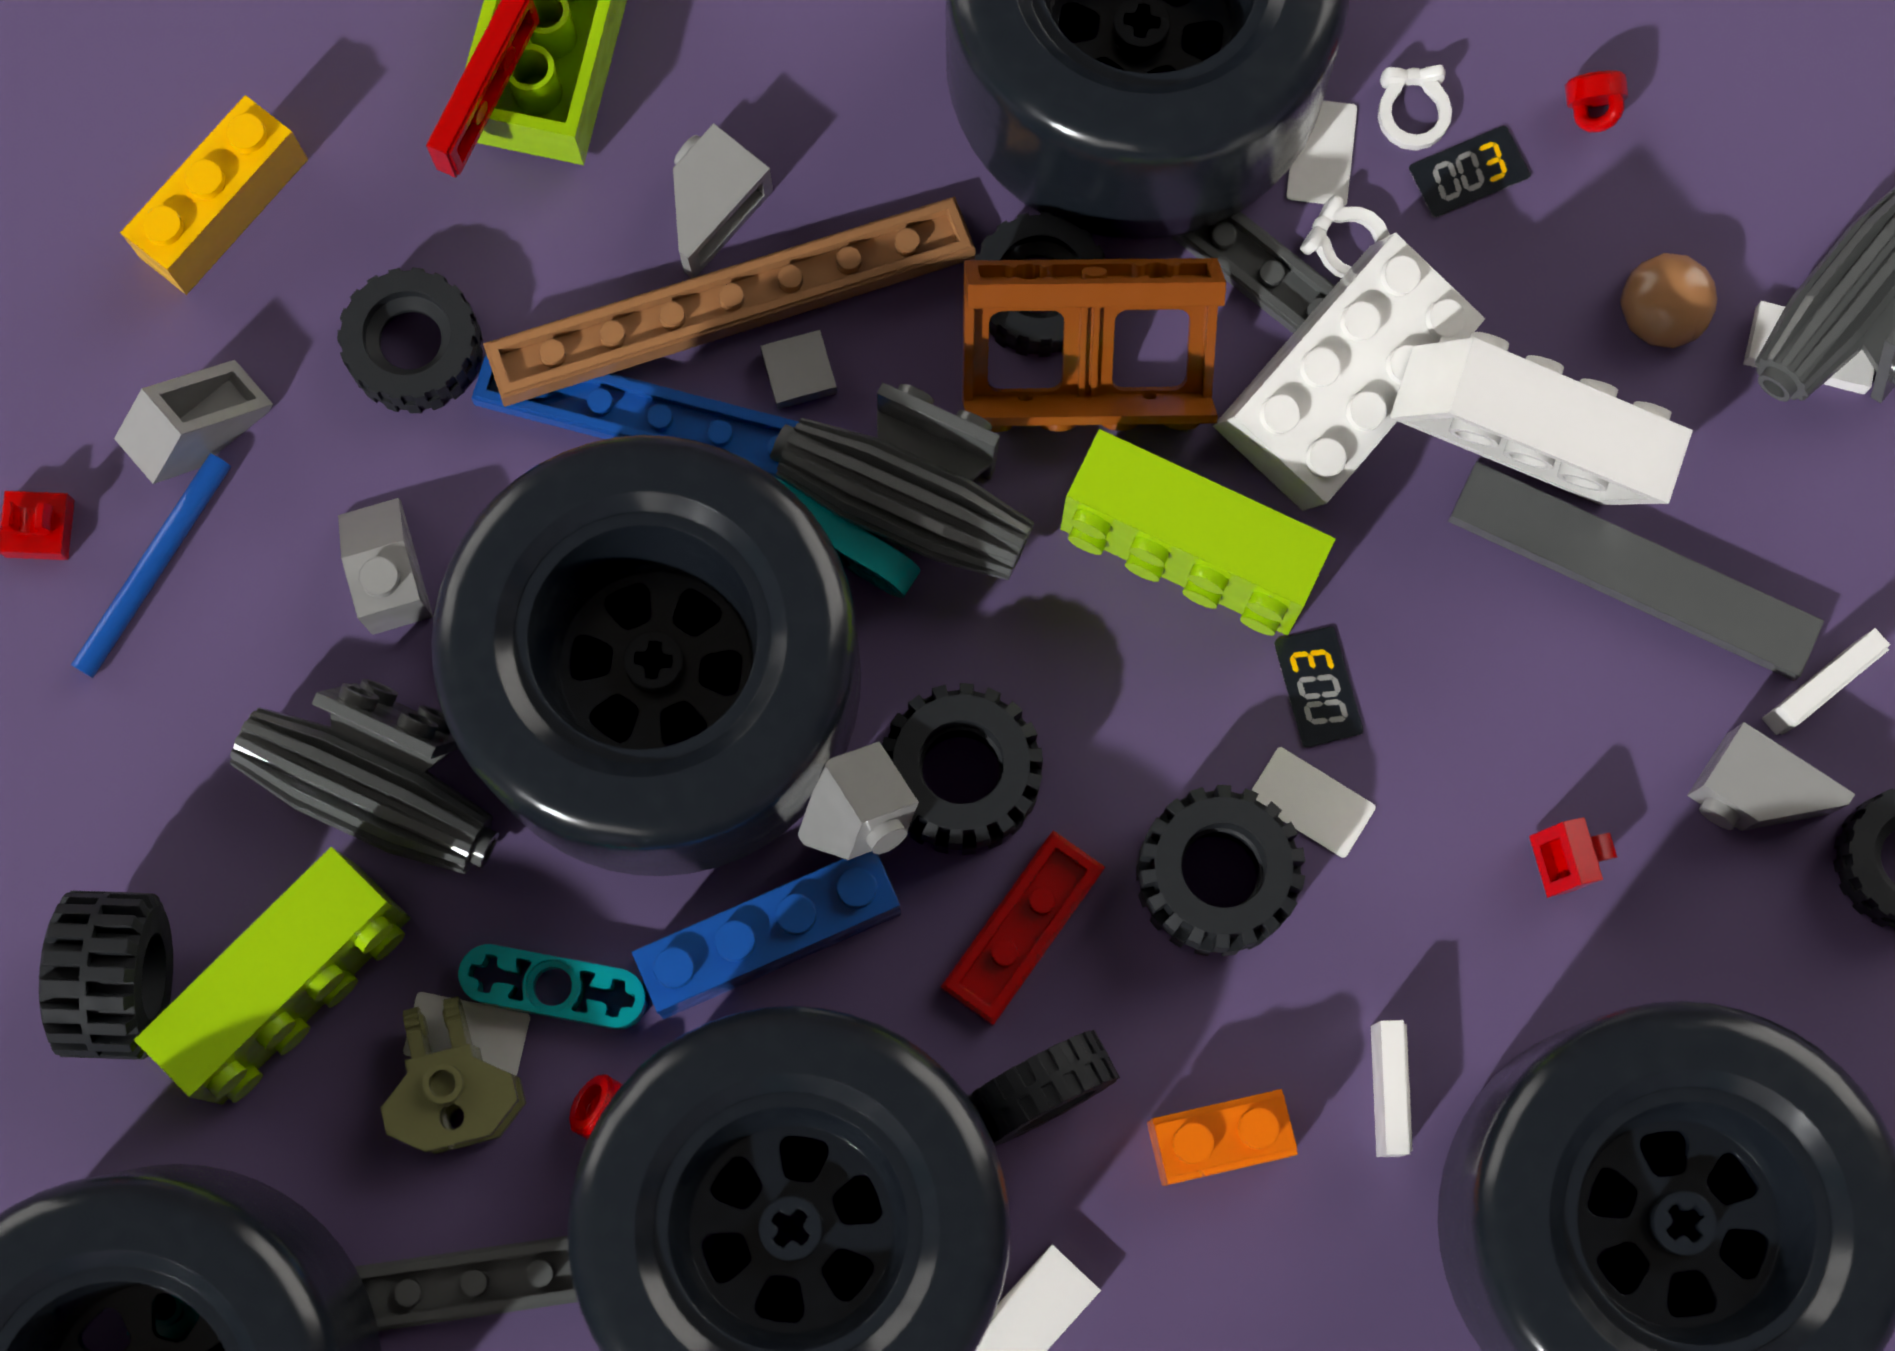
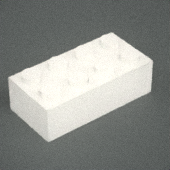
(1338, 376)
(1542, 420)

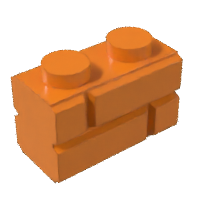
(1222, 1137)

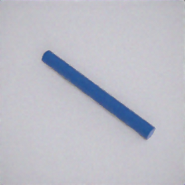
(151, 565)

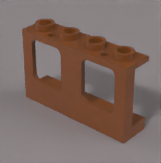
(1090, 298)

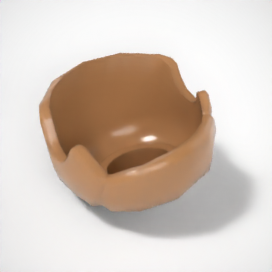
(1669, 300)

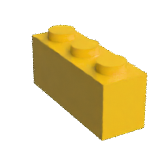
(215, 194)

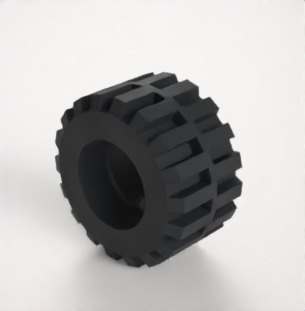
(1000, 729)
(1249, 825)
(104, 973)

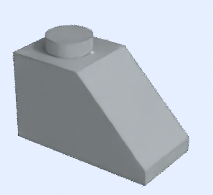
(715, 194)
(188, 418)
(382, 567)
(1762, 784)
(858, 805)

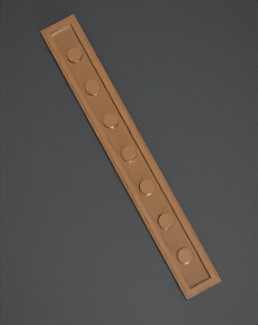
(729, 301)

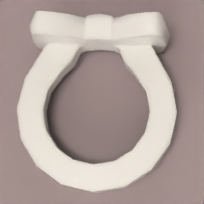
(1430, 80)
(1335, 212)

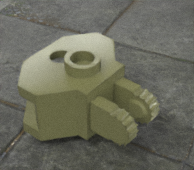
(449, 1081)

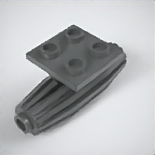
(1838, 313)
(911, 480)
(369, 774)

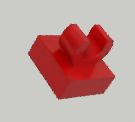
(36, 525)
(1569, 856)

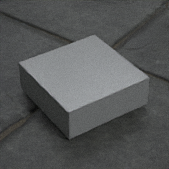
(798, 369)

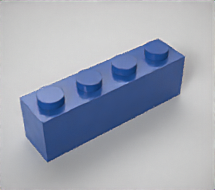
(766, 933)

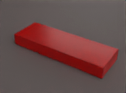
(482, 85)
(1022, 928)

